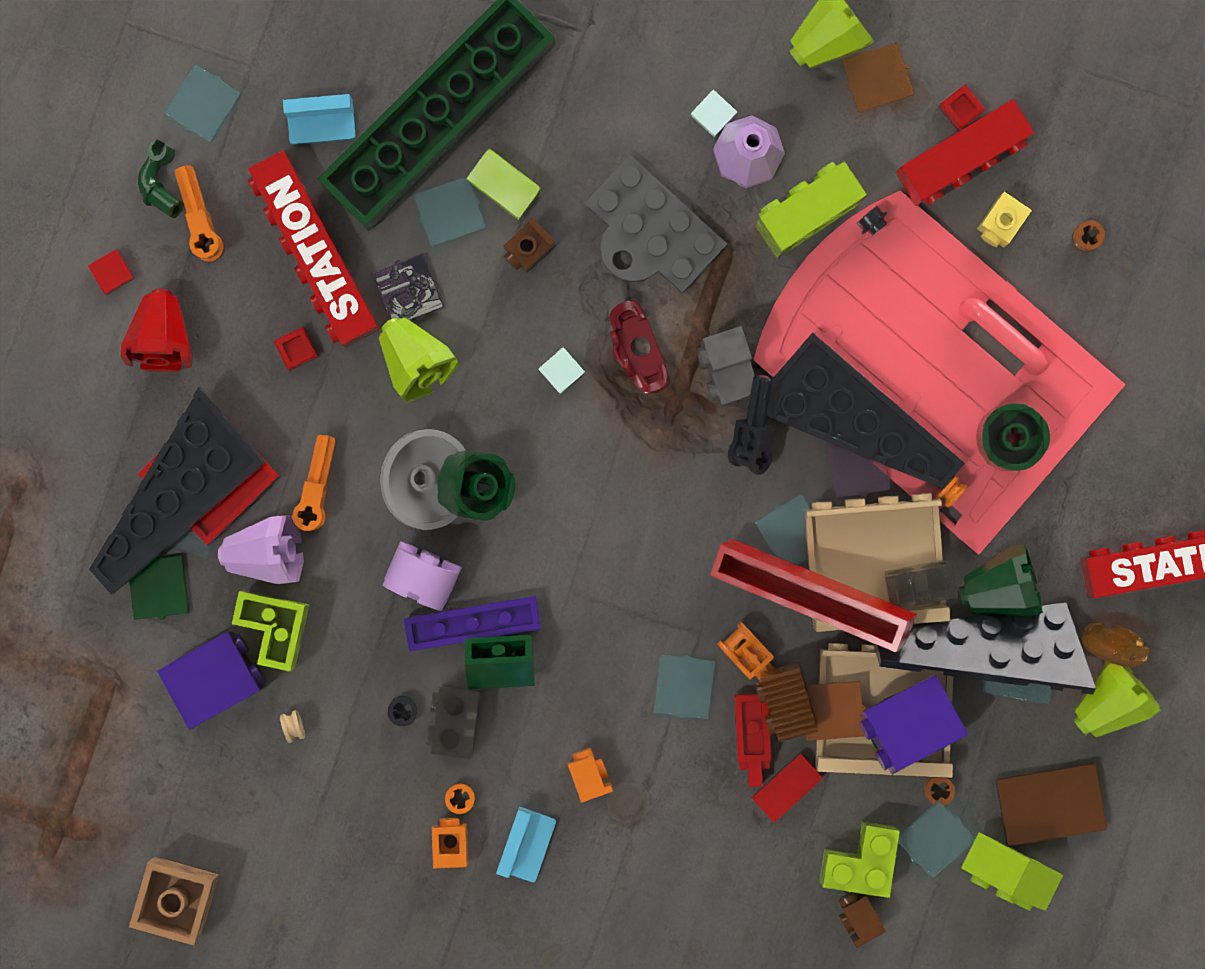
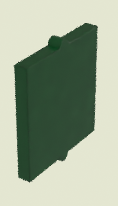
(160, 589)

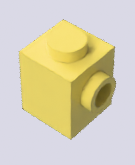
(1003, 220)

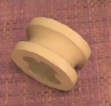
(292, 726)

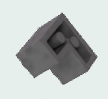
(729, 365)

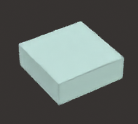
(713, 113)
(561, 370)

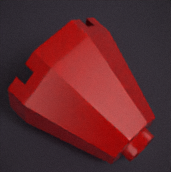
(157, 335)

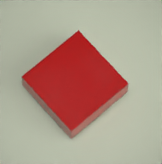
(961, 107)
(111, 272)
(295, 348)

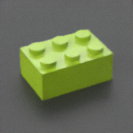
(809, 208)

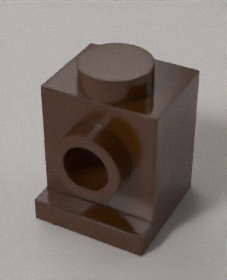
(541, 242)
(860, 917)

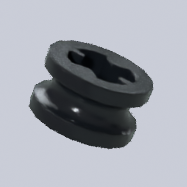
(404, 700)

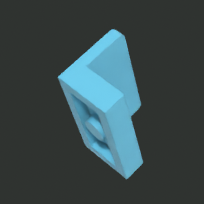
(320, 119)
(526, 845)

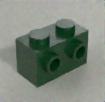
(499, 662)

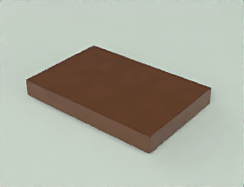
(1051, 804)

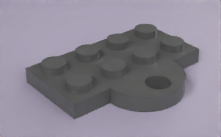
(651, 228)

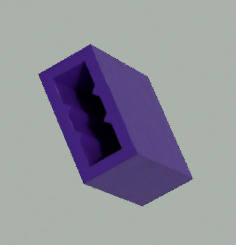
(211, 679)
(912, 725)

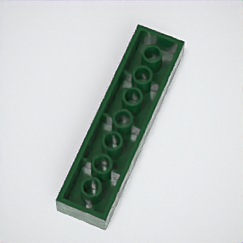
(437, 111)

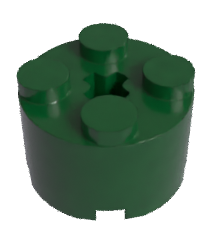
(1024, 421)
(475, 485)

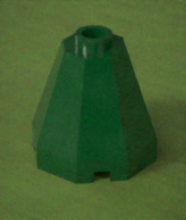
(1004, 585)

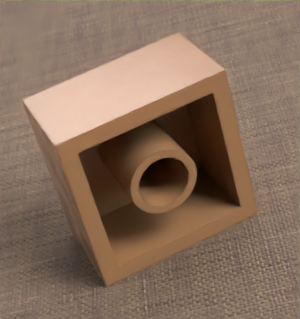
(174, 900)

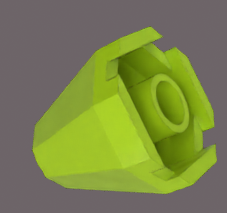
(829, 34)
(415, 359)
(1116, 703)

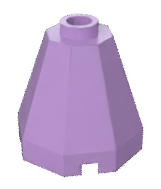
(744, 163)
(265, 551)

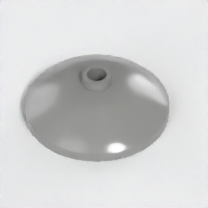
(411, 502)

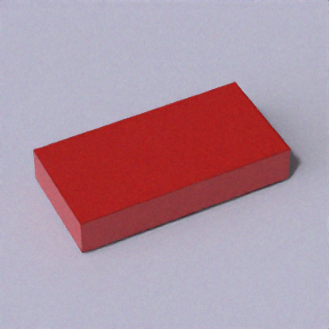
(787, 787)

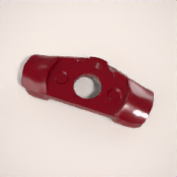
(628, 324)

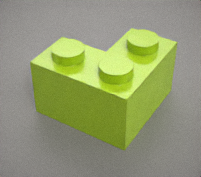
(282, 626)
(869, 869)
(1012, 873)

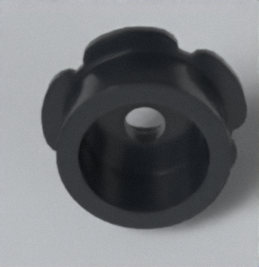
(872, 221)

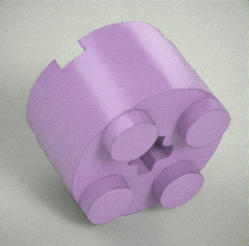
(421, 576)

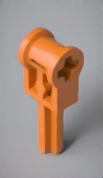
(197, 216)
(315, 487)
(749, 654)

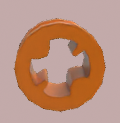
(951, 491)
(468, 803)

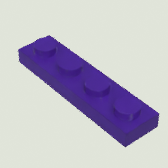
(472, 622)

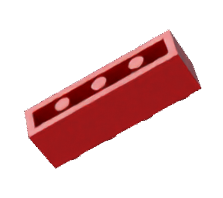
(964, 153)

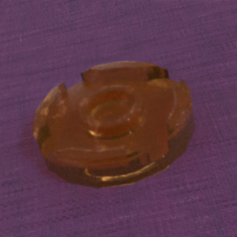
(1115, 645)

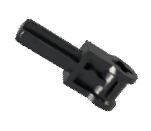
(751, 434)

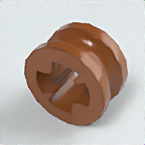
(1079, 232)
(939, 780)

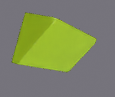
(504, 184)

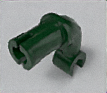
(152, 190)

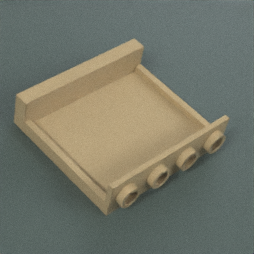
(865, 540)
(877, 683)

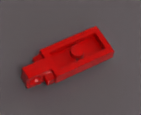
(752, 737)

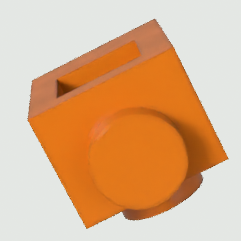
(589, 775)
(444, 855)

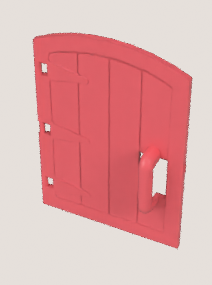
(898, 318)

